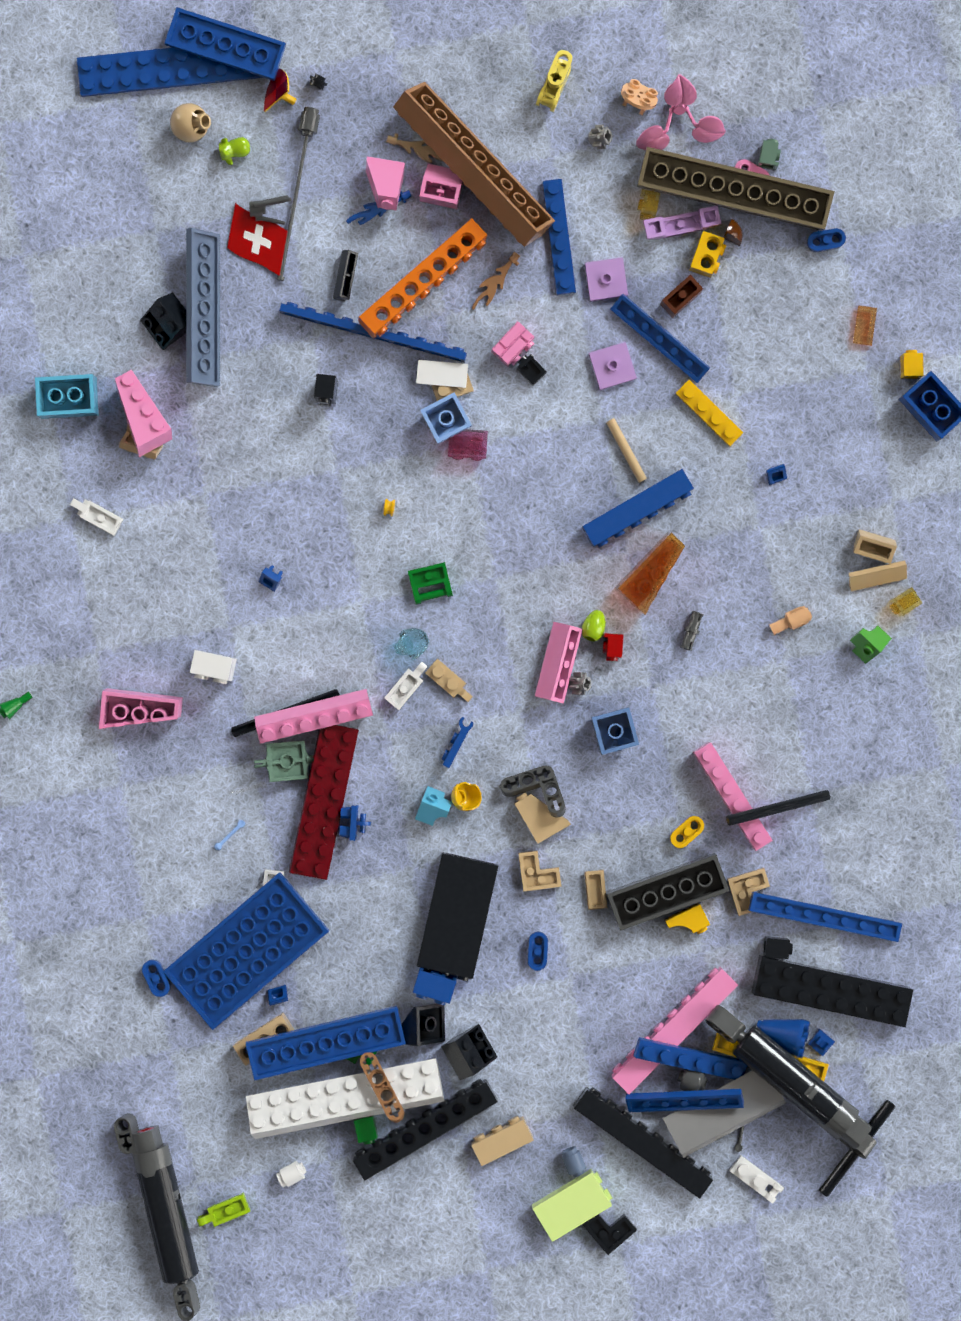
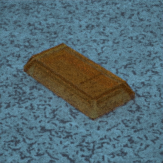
(865, 325)

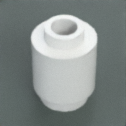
(291, 1174)

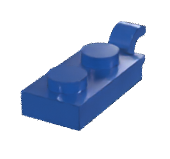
(457, 741)

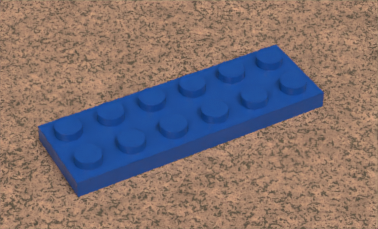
(225, 44)

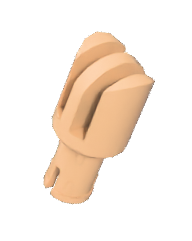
(792, 620)

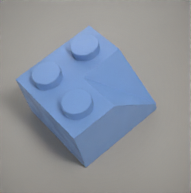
(615, 731)

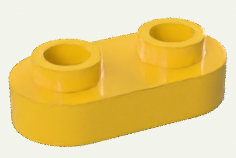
(687, 832)

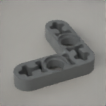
(544, 783)

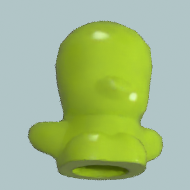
(234, 148)

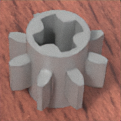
(600, 137)
(579, 683)

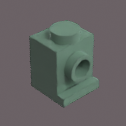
(769, 154)

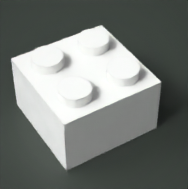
(213, 665)

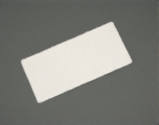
(442, 373)

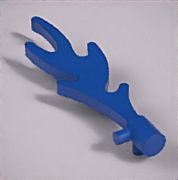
(374, 210)

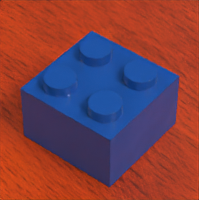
(434, 986)

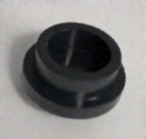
(318, 81)

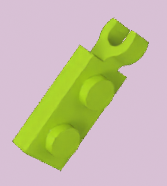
(225, 1210)

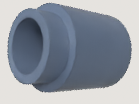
(573, 1161)

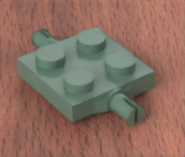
(286, 761)

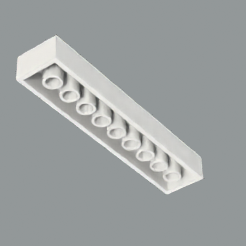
(341, 1099)

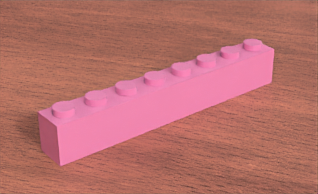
(677, 1026)

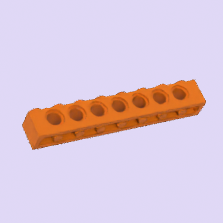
(470, 231)

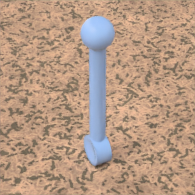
(241, 823)

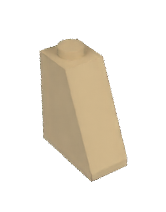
(538, 818)

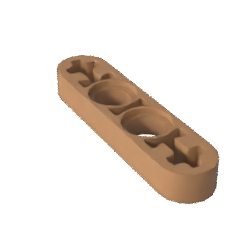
(381, 1087)

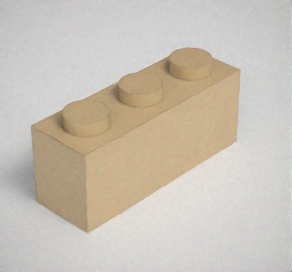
(502, 1140)

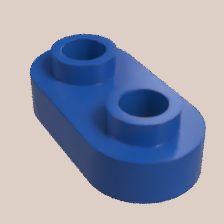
(825, 240)
(537, 950)
(156, 977)

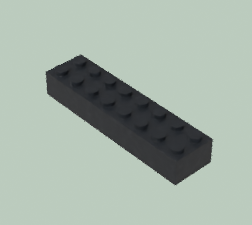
(832, 991)

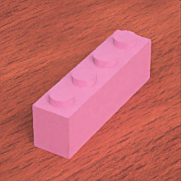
(558, 662)

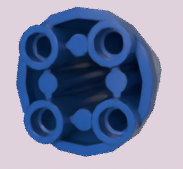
(788, 1033)

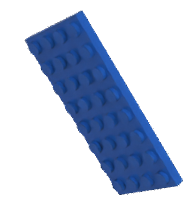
(246, 951)

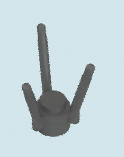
(258, 208)

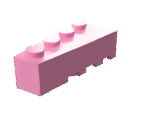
(143, 417)
(133, 707)

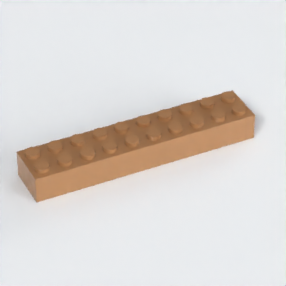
(473, 163)

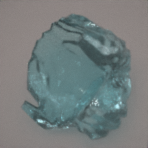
(412, 643)

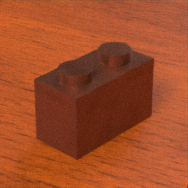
(681, 296)

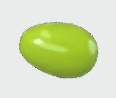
(594, 626)

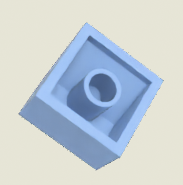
(446, 418)

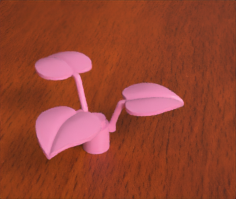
(678, 96)

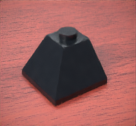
(425, 1025)

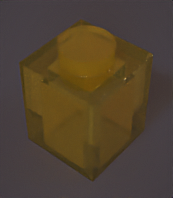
(905, 602)

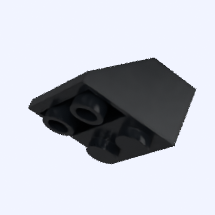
(165, 320)
(469, 1052)

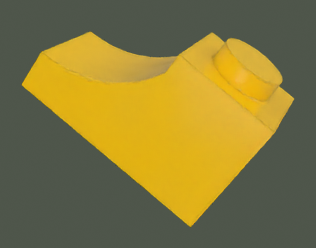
(691, 917)

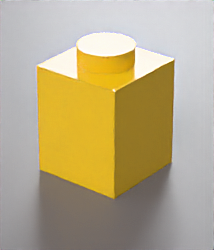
(911, 365)

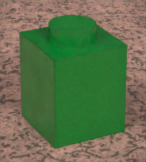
(366, 1130)

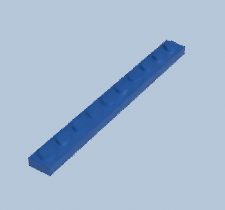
(347, 324)

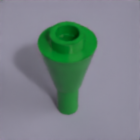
(10, 707)

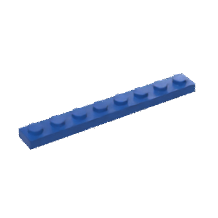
(825, 916)

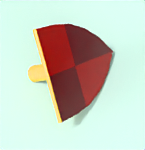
(278, 90)

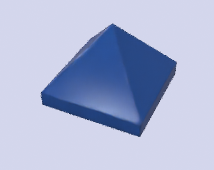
(776, 474)
(277, 995)

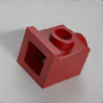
(613, 646)

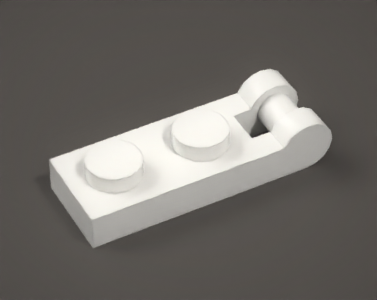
(756, 1178)

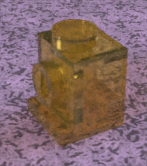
(649, 204)

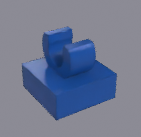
(270, 579)
(821, 1042)

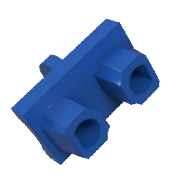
(351, 831)

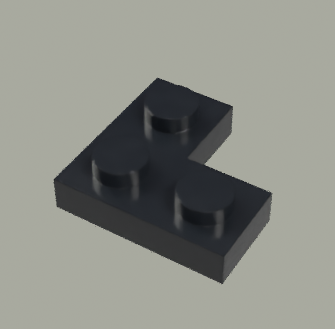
(610, 1236)

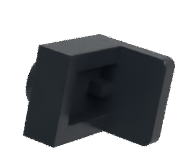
(531, 369)

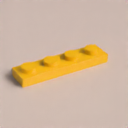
(709, 412)

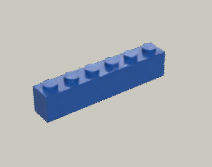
(638, 507)

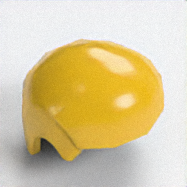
(466, 796)

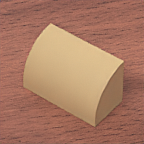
(874, 546)

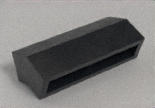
(342, 275)

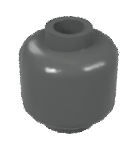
(692, 1080)

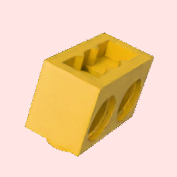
(703, 253)

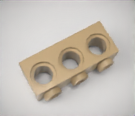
(267, 1029)

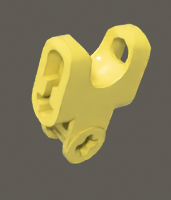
(552, 90)

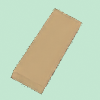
(877, 575)

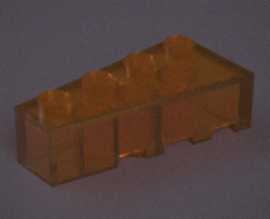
(646, 578)

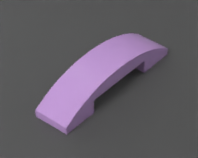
(682, 224)

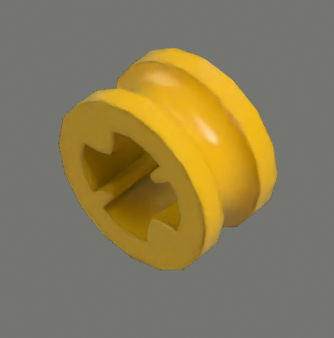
(389, 507)

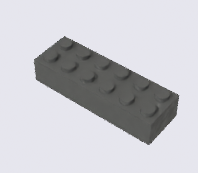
(667, 891)

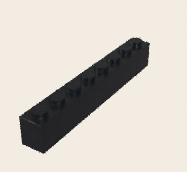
(643, 1142)

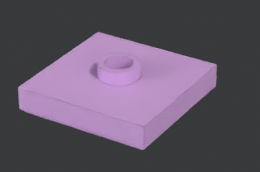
(606, 279)
(612, 366)

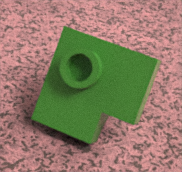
(869, 643)

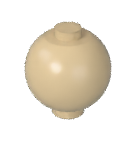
(189, 122)

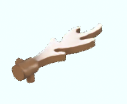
(492, 282)

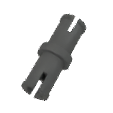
(691, 630)

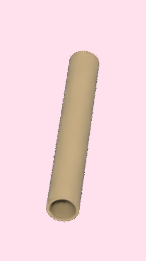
(626, 450)

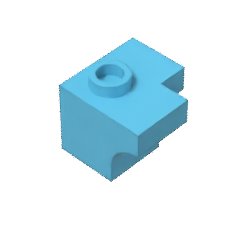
(433, 806)

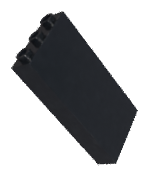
(457, 916)

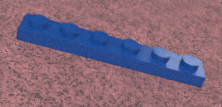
(559, 237)
(660, 338)
(689, 1059)
(685, 1100)

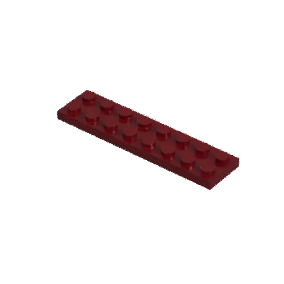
(323, 801)

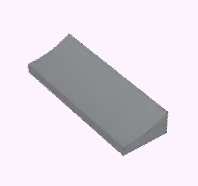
(701, 1127)

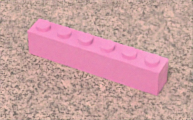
(313, 716)
(731, 794)

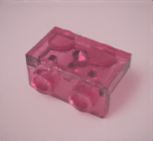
(468, 445)

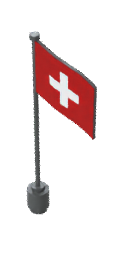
(266, 241)

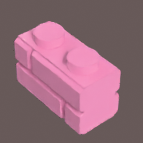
(513, 344)

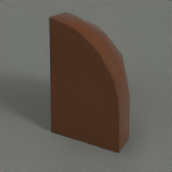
(733, 233)

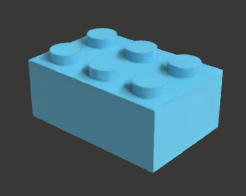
(66, 396)

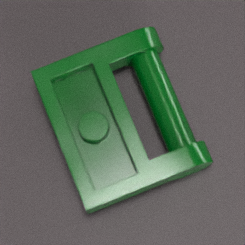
(430, 576)

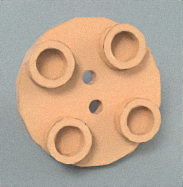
(639, 96)

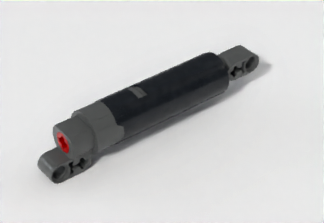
(794, 1082)
(163, 1210)

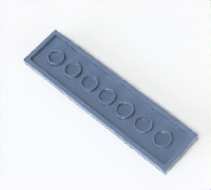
(202, 307)

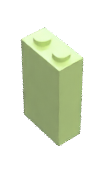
(572, 1204)

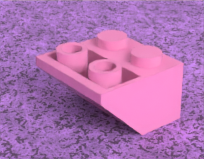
(440, 187)

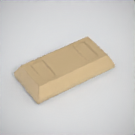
(595, 889)

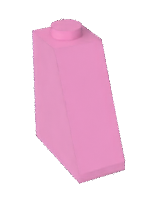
(385, 181)

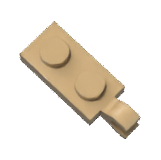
(448, 680)

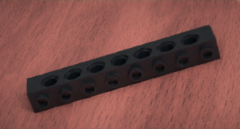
(369, 1168)

